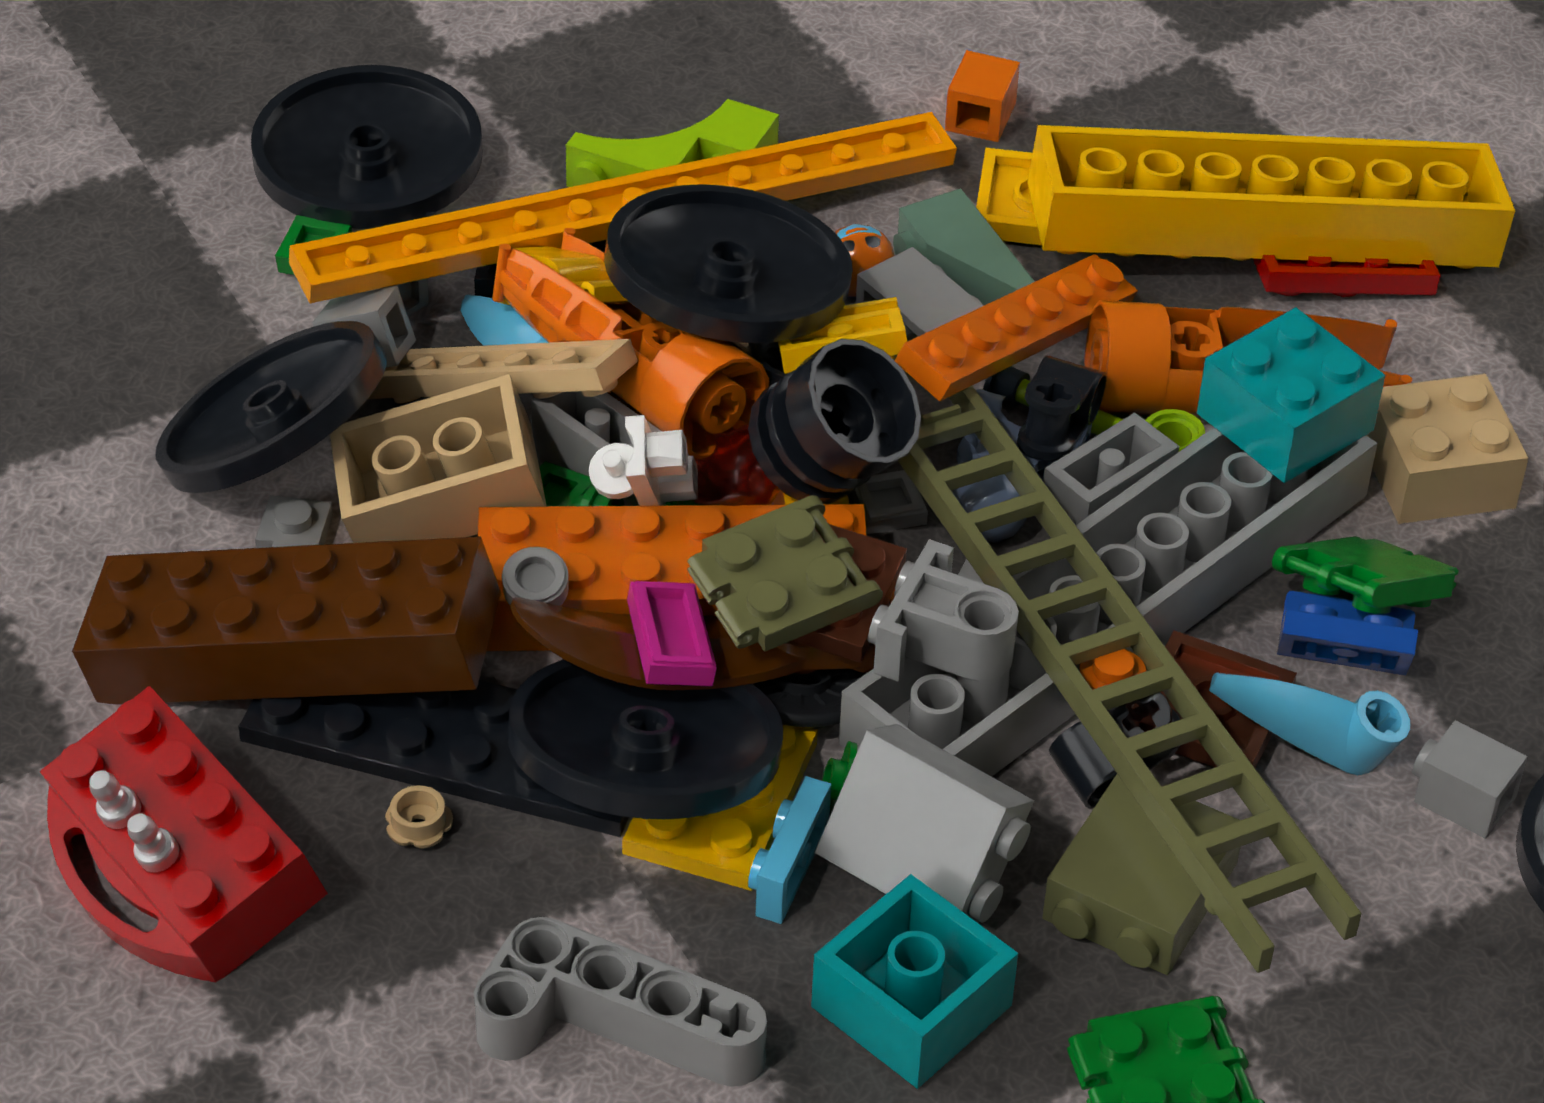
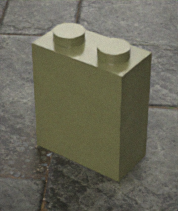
(1127, 885)

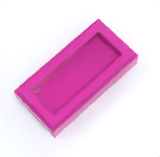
(671, 633)

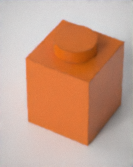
(982, 96)

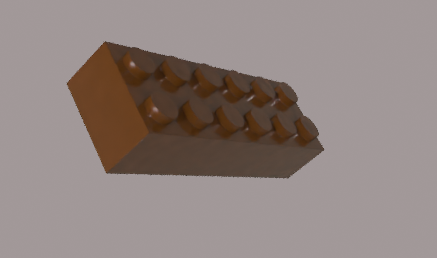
(290, 621)

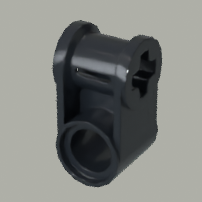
(1061, 405)
(1084, 761)

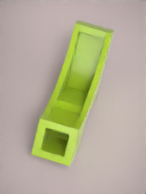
(726, 131)

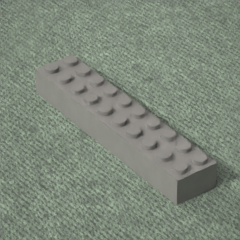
(1176, 549)

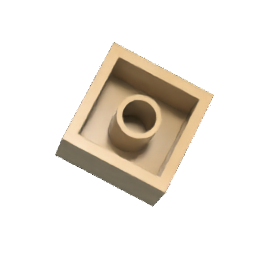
(1446, 449)

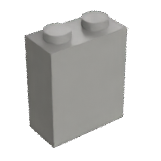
(928, 817)

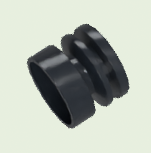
(834, 421)

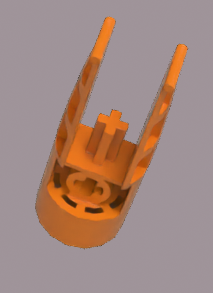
(1159, 352)
(678, 377)

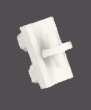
(652, 470)

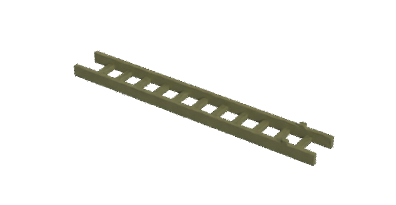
(1164, 674)

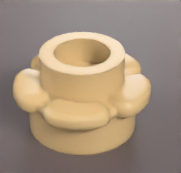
(414, 804)

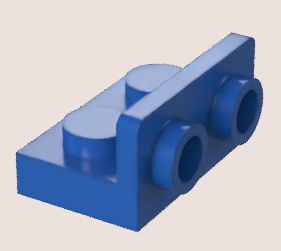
(1339, 634)

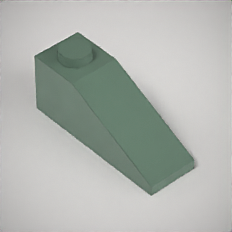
(962, 243)

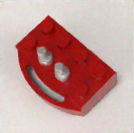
(174, 843)

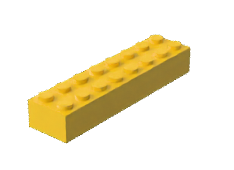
(1267, 196)

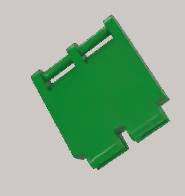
(1370, 570)
(1162, 1056)

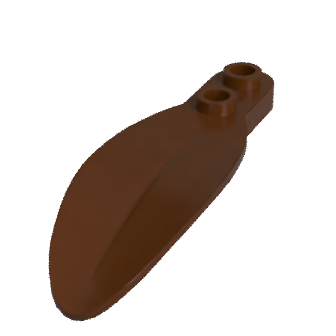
(609, 648)

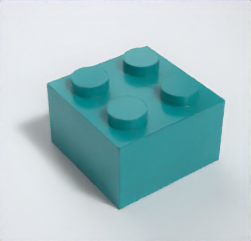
(1290, 394)
(913, 980)

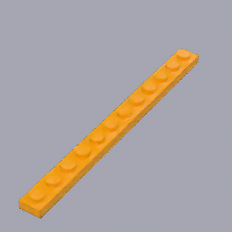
(473, 235)

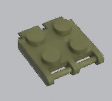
(779, 576)

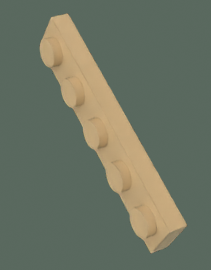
(534, 368)

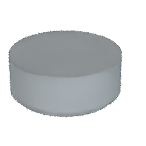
(536, 576)

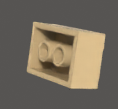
(435, 463)

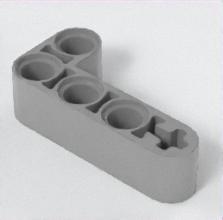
(619, 994)

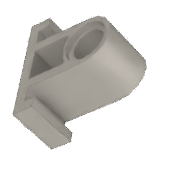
(944, 621)

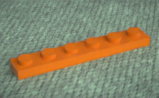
(1012, 327)

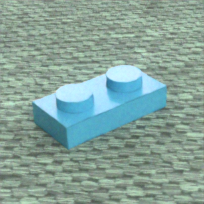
(796, 832)

